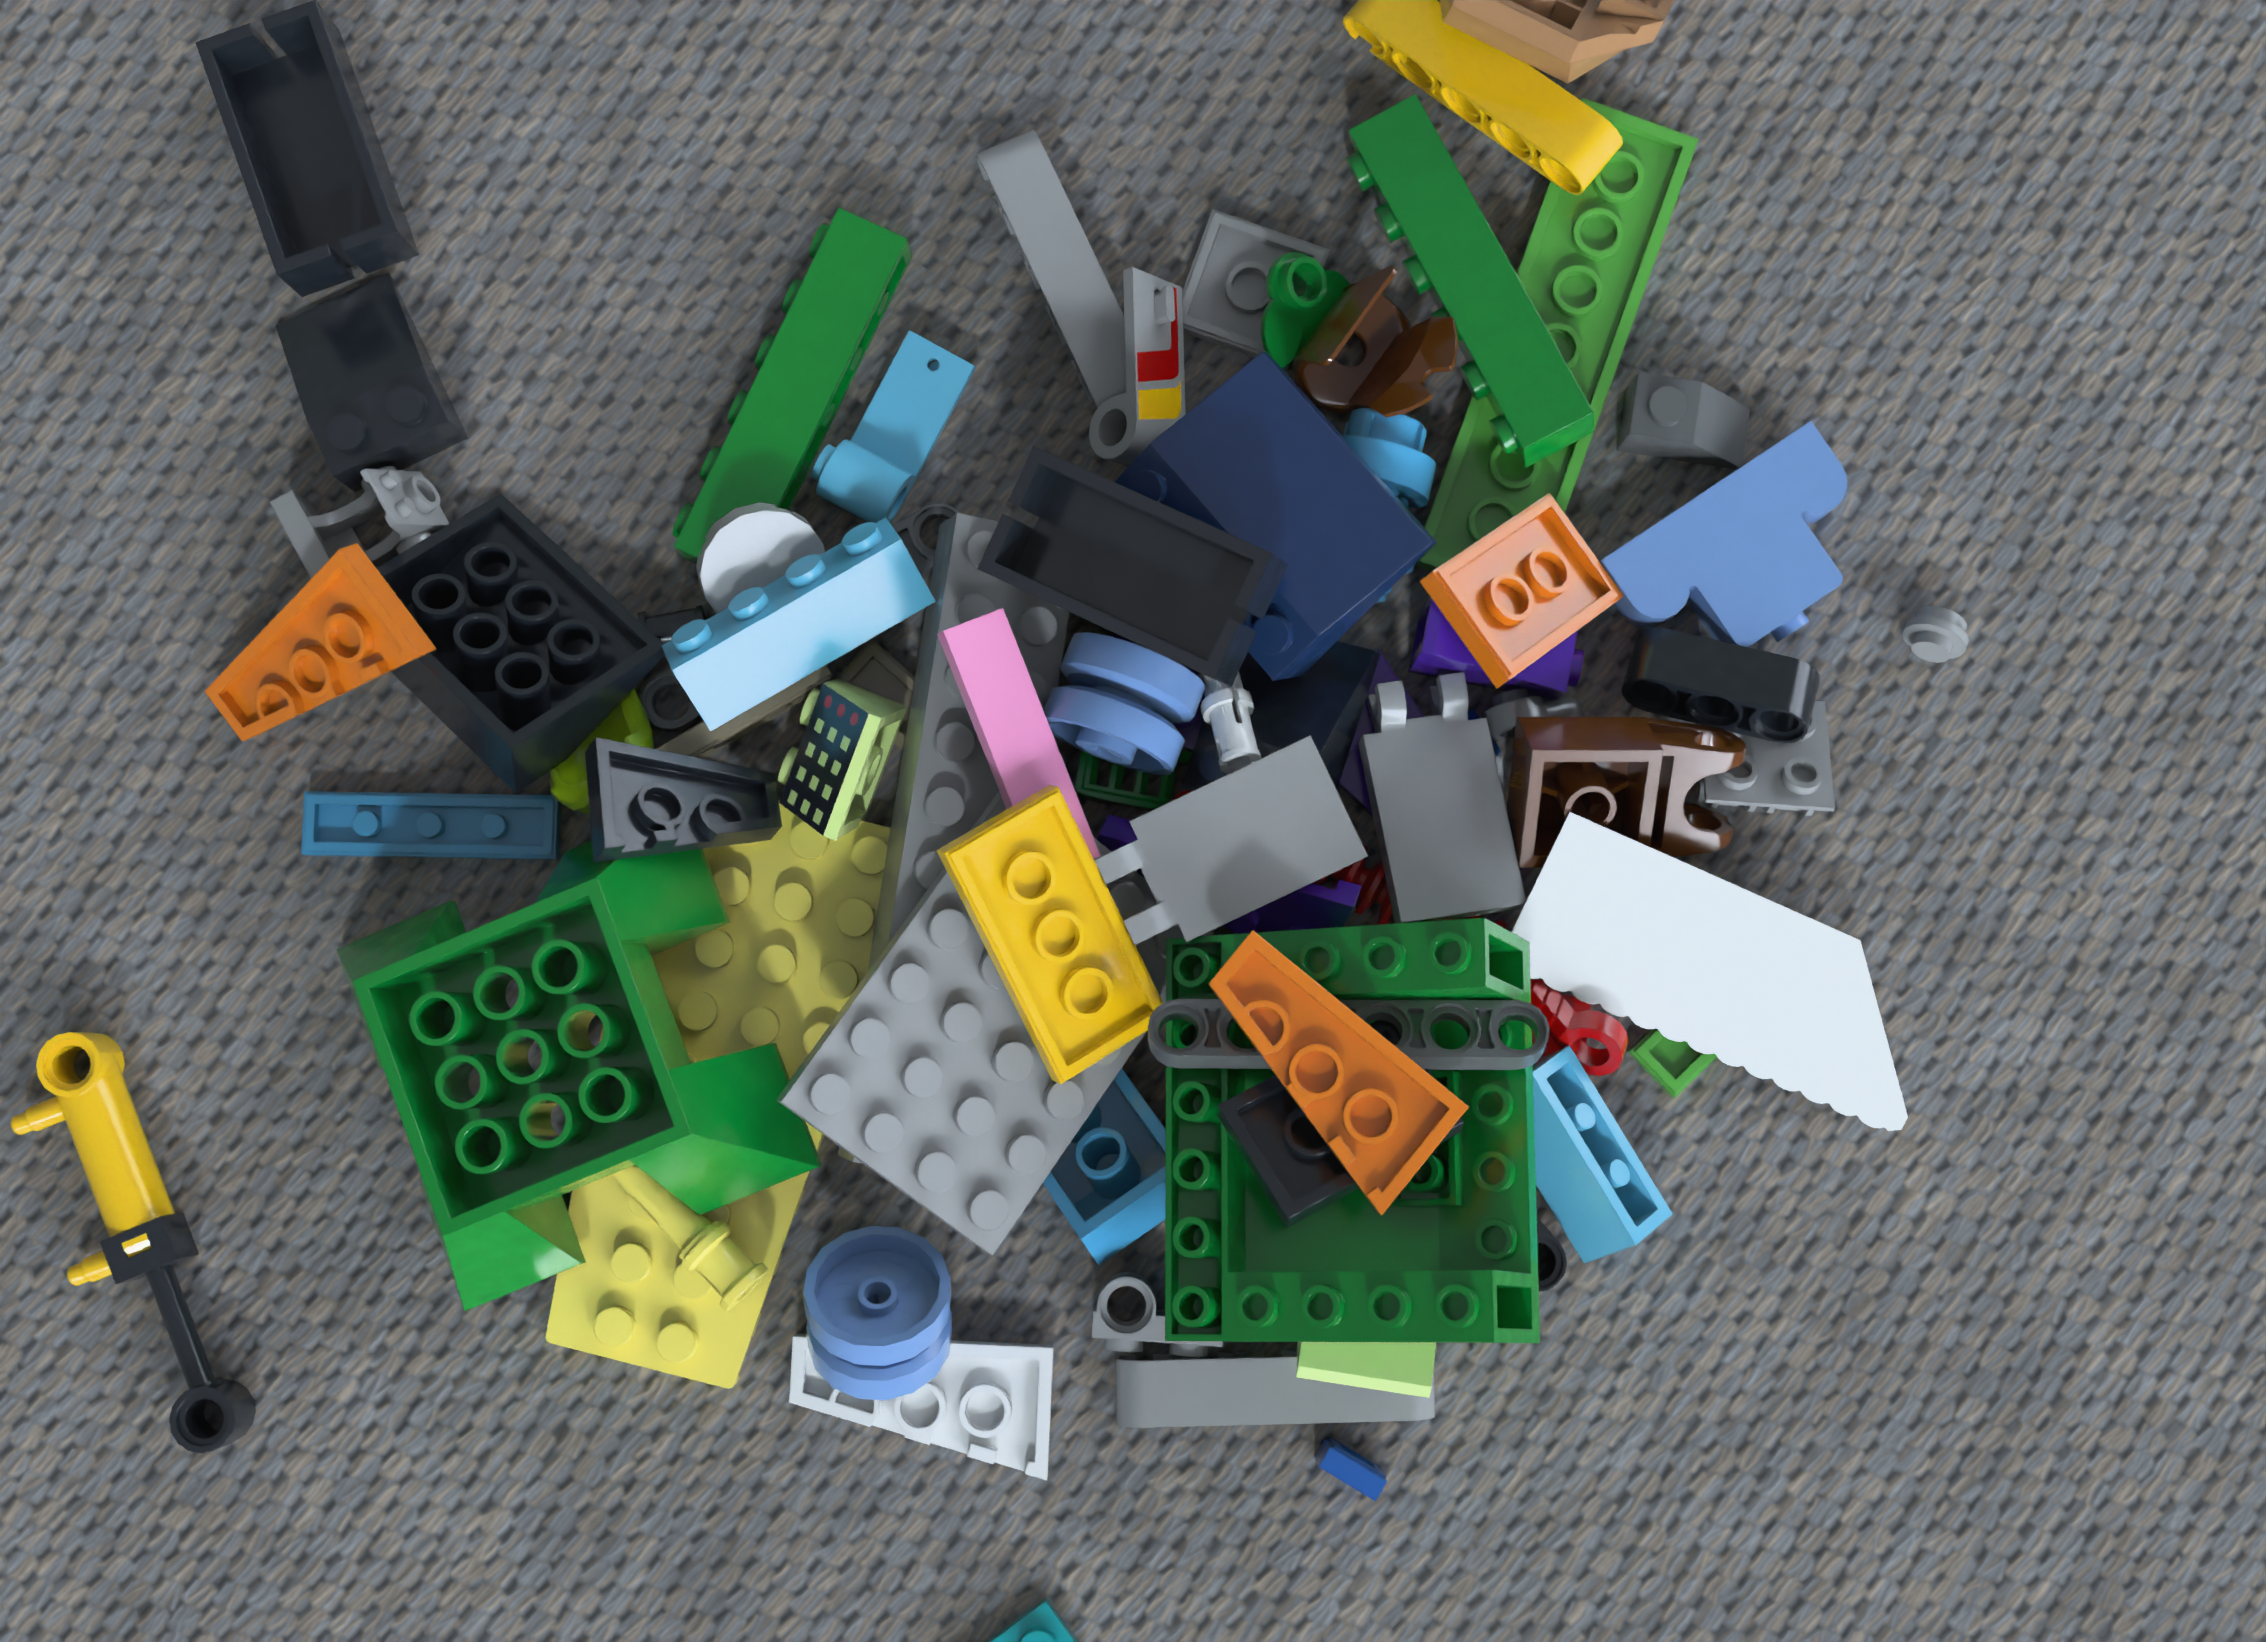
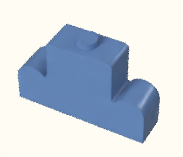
(1740, 548)

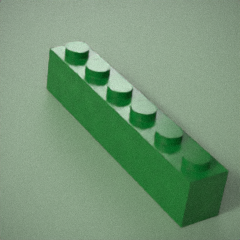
(1471, 280)
(799, 375)

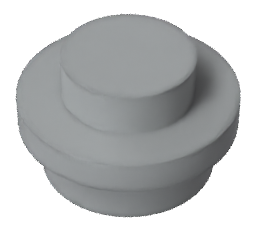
(1936, 634)

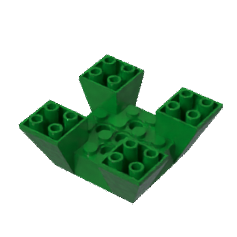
(580, 951)

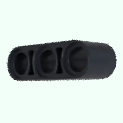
(1721, 685)

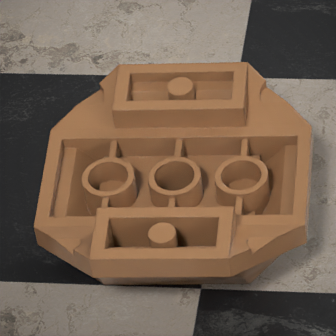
(1559, 35)

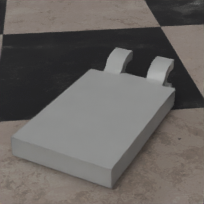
(1438, 807)
(1237, 844)

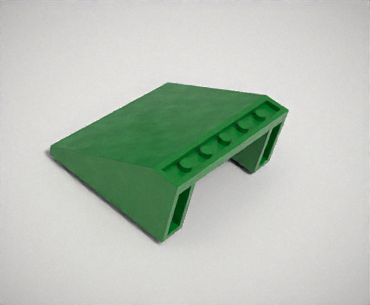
(1457, 1242)

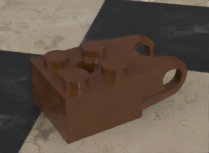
(1620, 776)

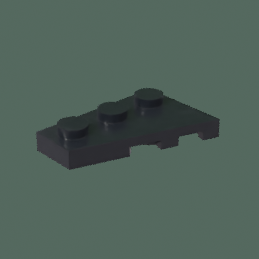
(673, 802)

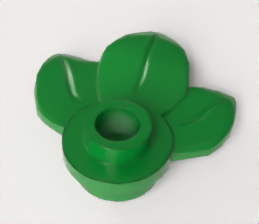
(1296, 312)

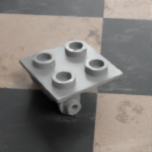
(1777, 774)

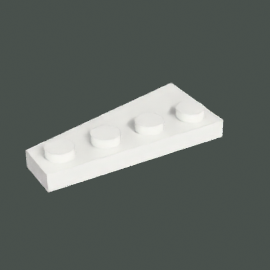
(982, 1403)

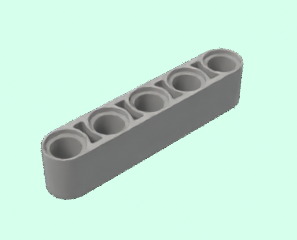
(1059, 261)
(1247, 1391)

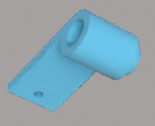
(896, 433)

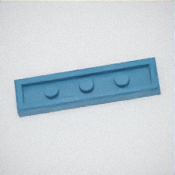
(431, 825)

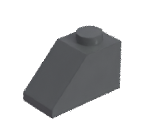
(1682, 421)

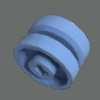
(1123, 703)
(878, 1312)

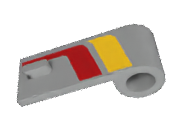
(1153, 371)

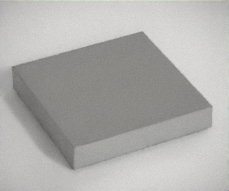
(1229, 281)

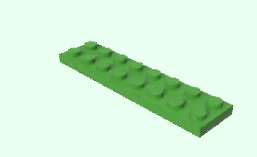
(1586, 281)

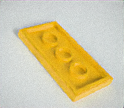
(1053, 932)

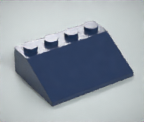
(1287, 481)

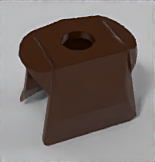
(1394, 353)

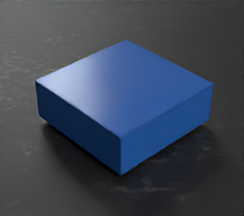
(1351, 1468)

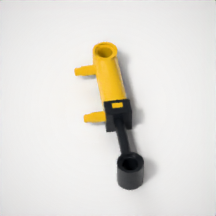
(138, 1217)

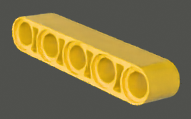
(1489, 90)

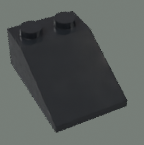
(368, 383)
(1318, 704)

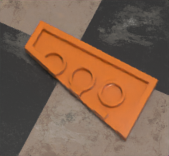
(319, 646)
(1348, 1079)

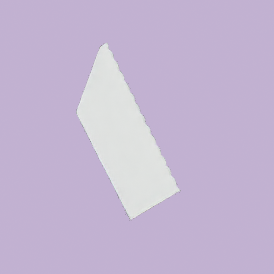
(1711, 969)

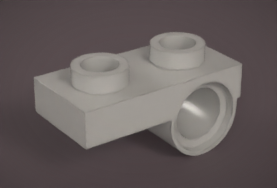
(1148, 1327)

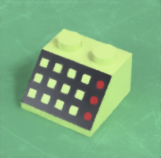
(840, 756)

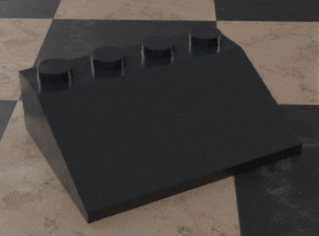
(521, 640)

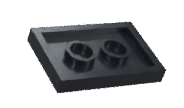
(1287, 1150)

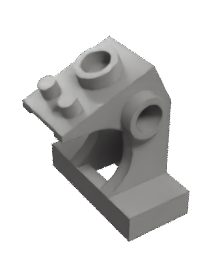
(405, 496)

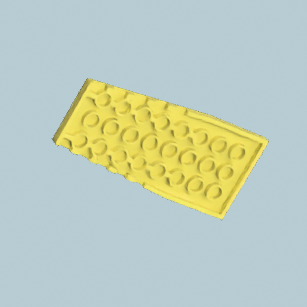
(770, 976)

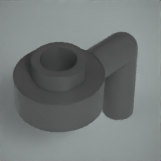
(1517, 703)

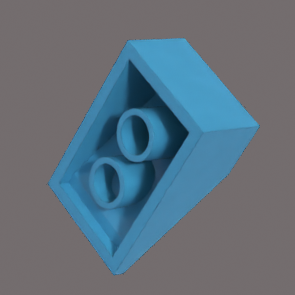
(1113, 1172)

